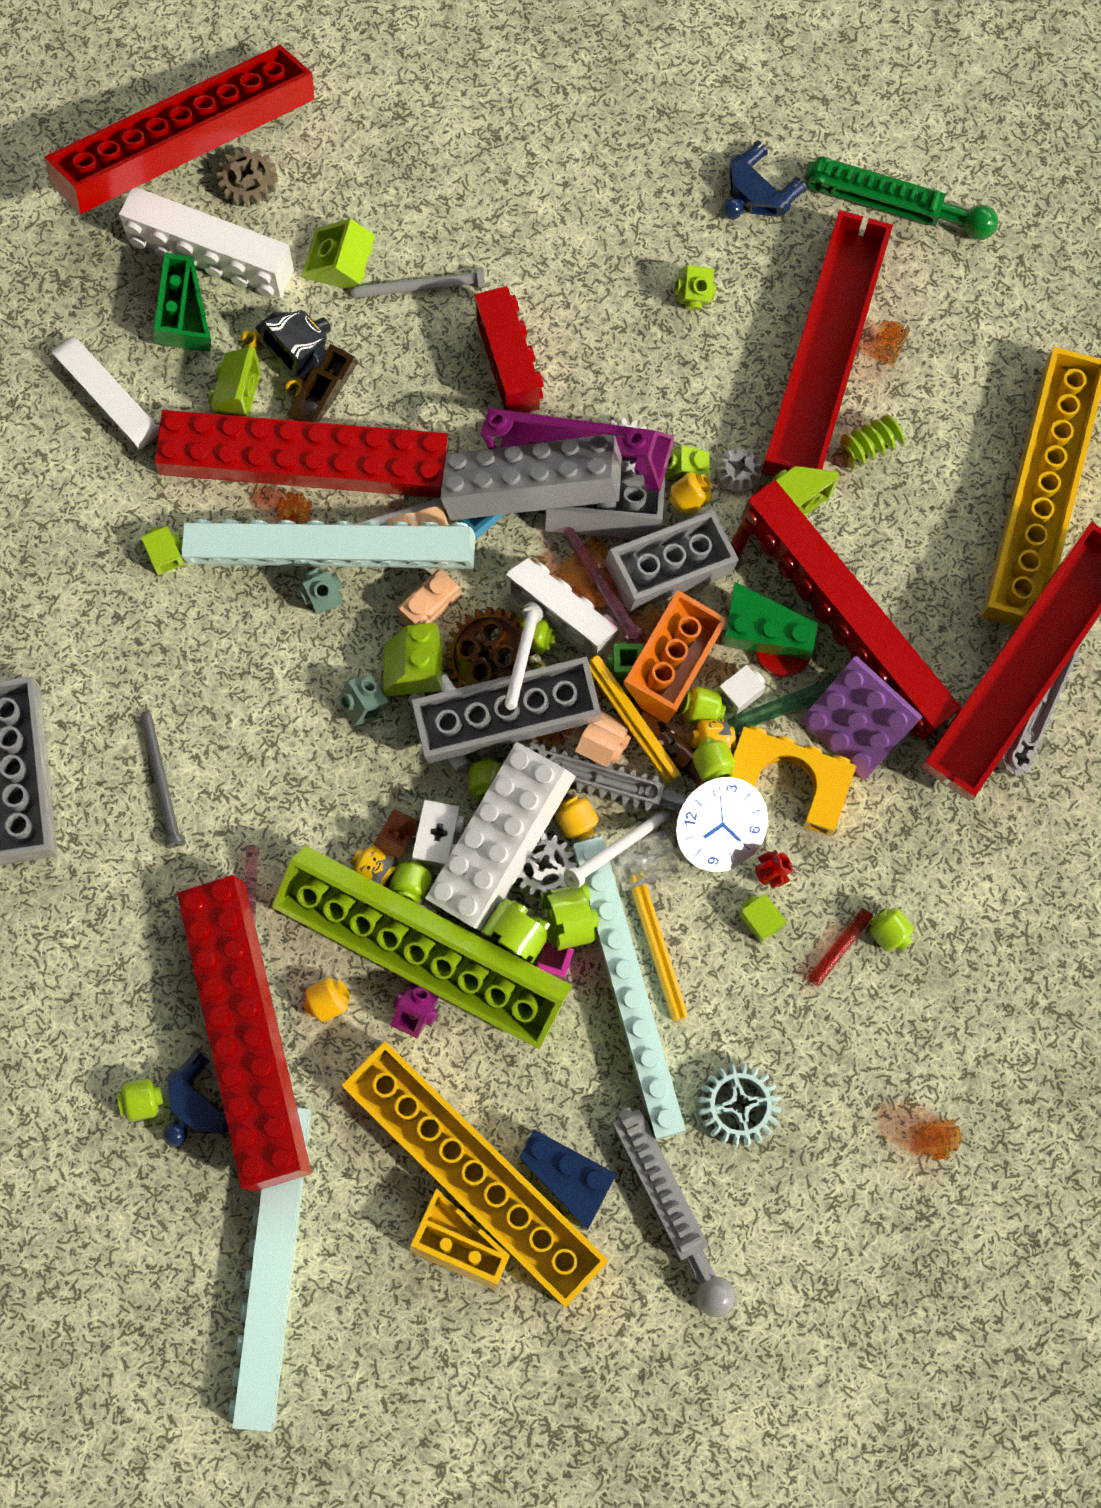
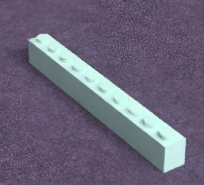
(329, 544)
(631, 996)
(267, 1302)

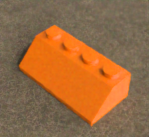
(673, 656)

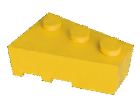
(458, 1244)

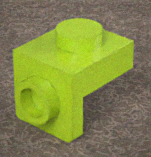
(685, 460)

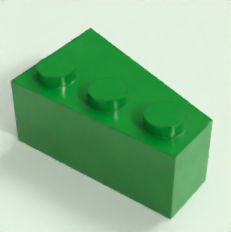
(180, 310)
(767, 626)

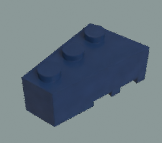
(568, 1175)

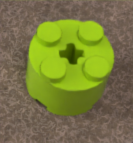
(570, 917)
(516, 931)

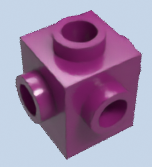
(414, 1010)

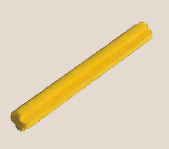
(633, 720)
(659, 953)

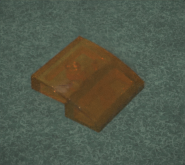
(577, 577)

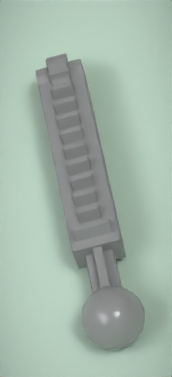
(1020, 753)
(614, 783)
(715, 1294)

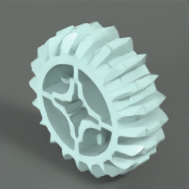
(742, 1119)

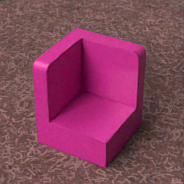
(555, 961)

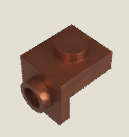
(396, 833)

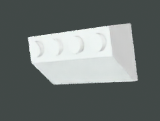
(568, 613)

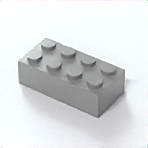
(671, 561)

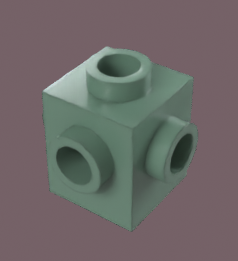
(328, 597)
(362, 699)

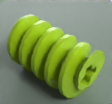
(871, 438)

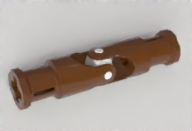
(668, 737)

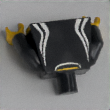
(293, 341)

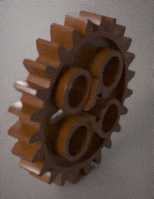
(469, 668)

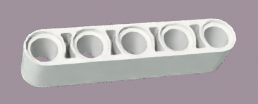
(107, 392)

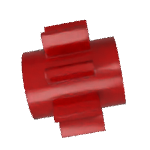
(774, 869)

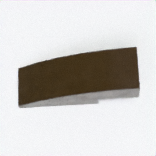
(323, 385)

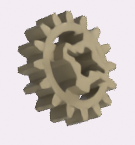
(248, 179)

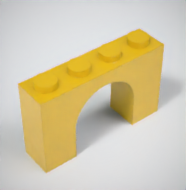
(828, 774)

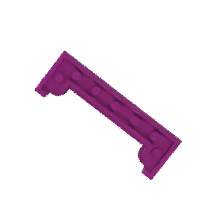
(645, 447)

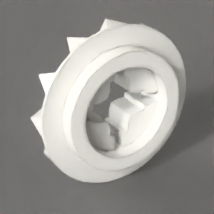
(744, 480)

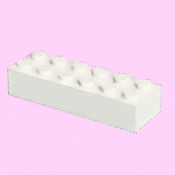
(212, 242)
(500, 836)

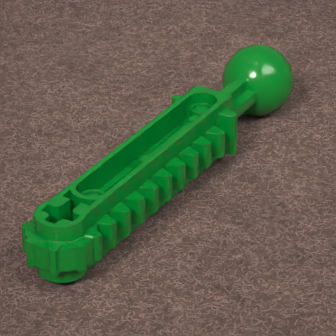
(896, 197)

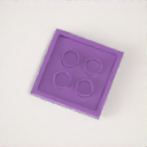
(861, 717)

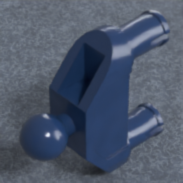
(753, 191)
(190, 1105)

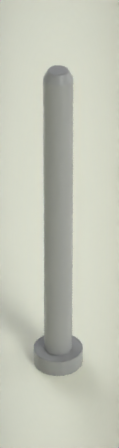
(420, 284)

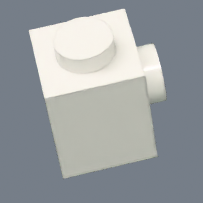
(742, 689)

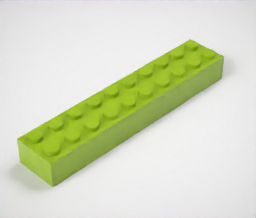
(421, 946)

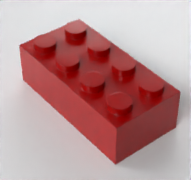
(508, 350)

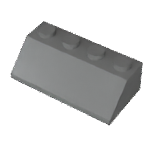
(632, 517)

